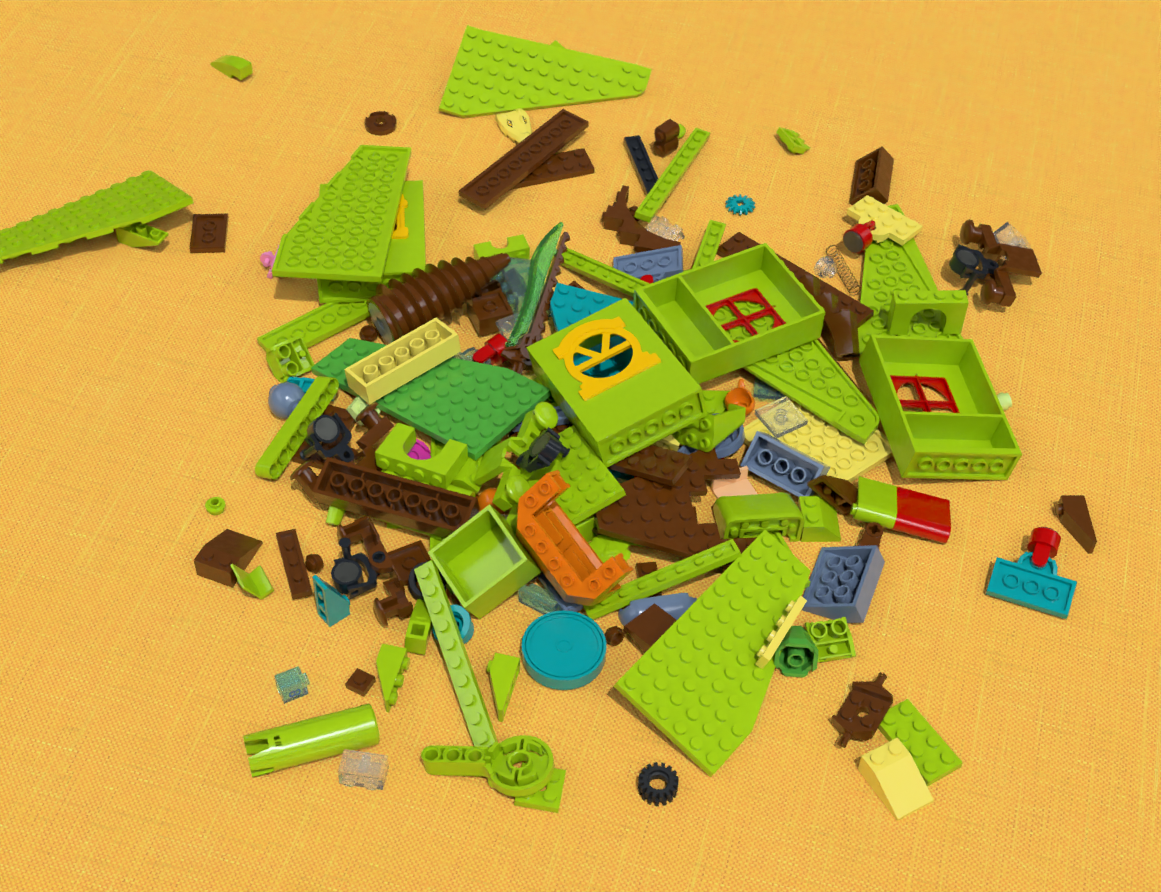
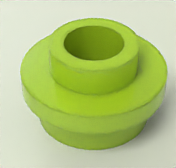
(215, 505)

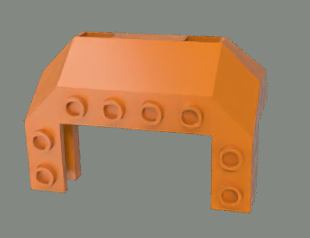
(562, 549)

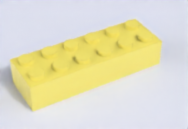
(402, 360)

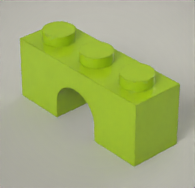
(516, 247)

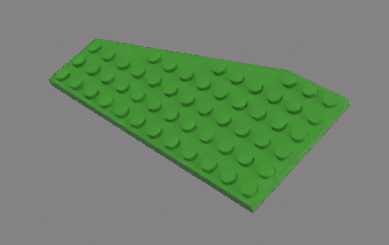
(450, 401)

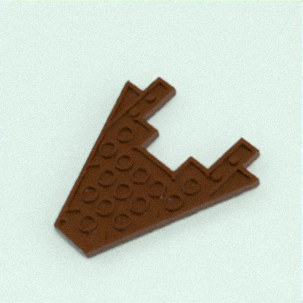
(664, 515)

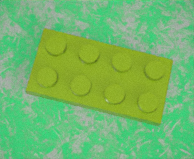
(924, 744)

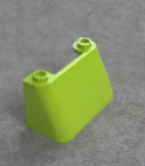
(758, 513)

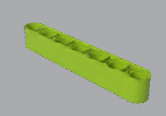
(295, 428)

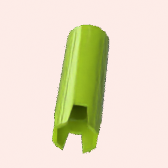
(311, 739)

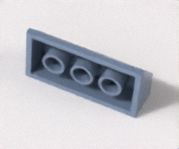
(783, 464)

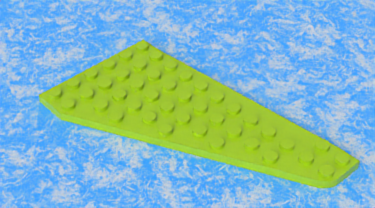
(510, 73)
(890, 269)
(812, 380)

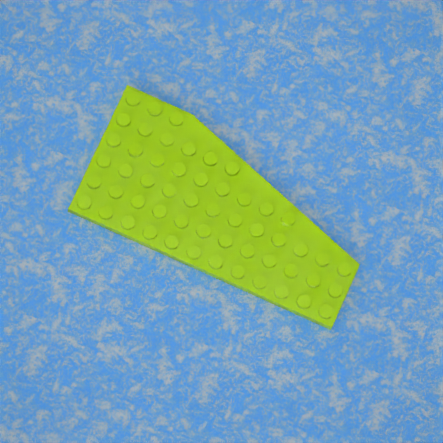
(95, 215)

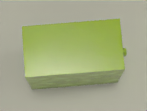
(484, 562)

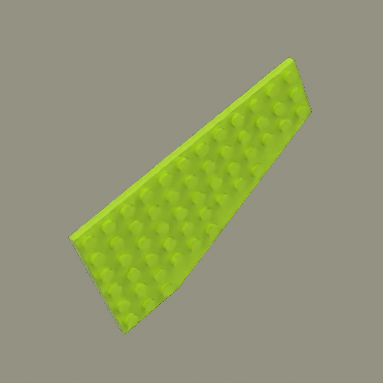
(351, 222)
(702, 671)

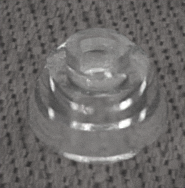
(825, 267)

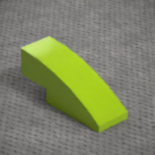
(233, 66)

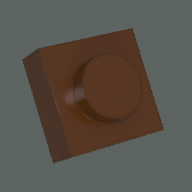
(360, 682)

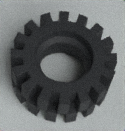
(658, 795)

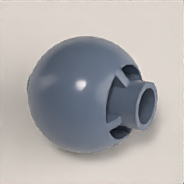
(284, 399)

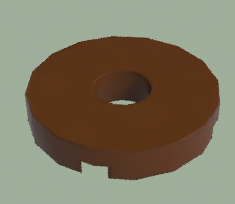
(387, 125)

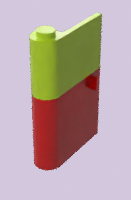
(902, 510)

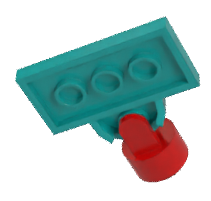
(1034, 577)

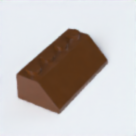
(872, 176)

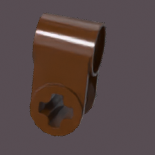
(872, 535)

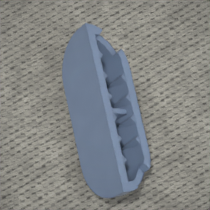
(673, 604)

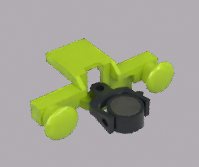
(532, 451)

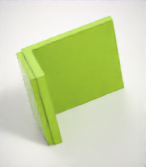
(255, 582)

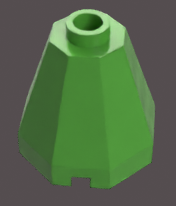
(797, 654)

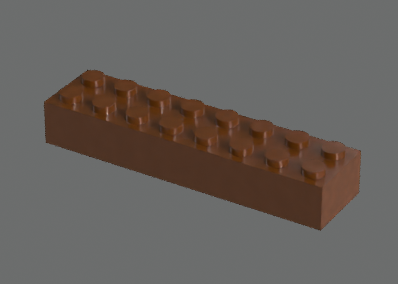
(393, 498)

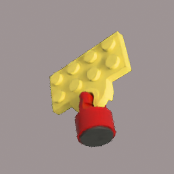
(877, 223)

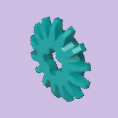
(732, 202)

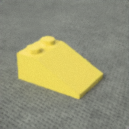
(895, 779)

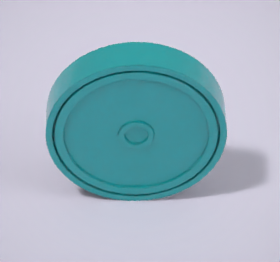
(563, 650)

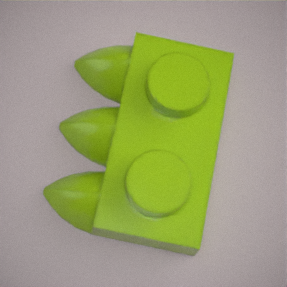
(792, 140)

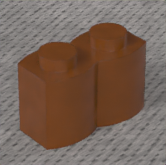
(666, 138)

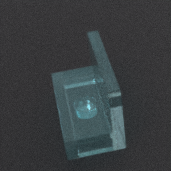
(537, 599)

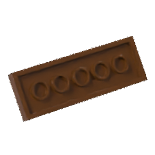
(559, 167)

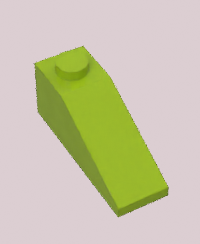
(503, 677)

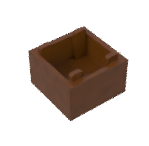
(487, 310)

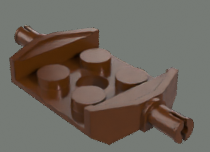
(864, 697)

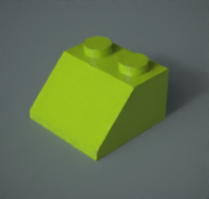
(819, 520)

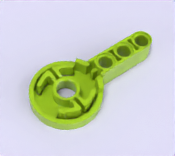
(487, 760)

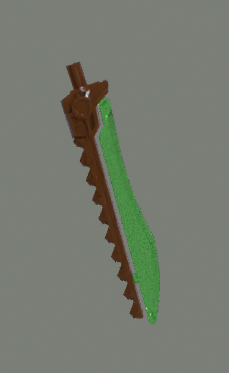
(539, 266)

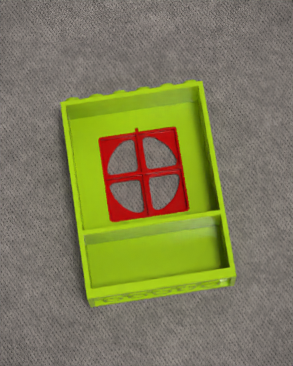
(685, 305)
(937, 445)

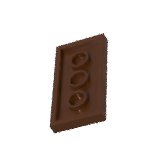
(318, 462)

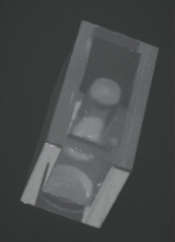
(363, 769)

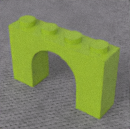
(907, 303)
(435, 471)

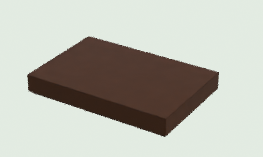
(209, 233)

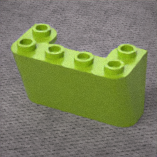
(711, 429)

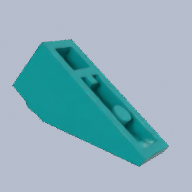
(330, 603)

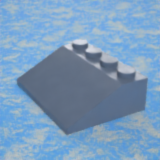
(844, 582)

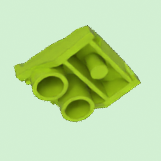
(289, 358)
(831, 639)

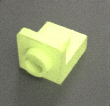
(357, 406)

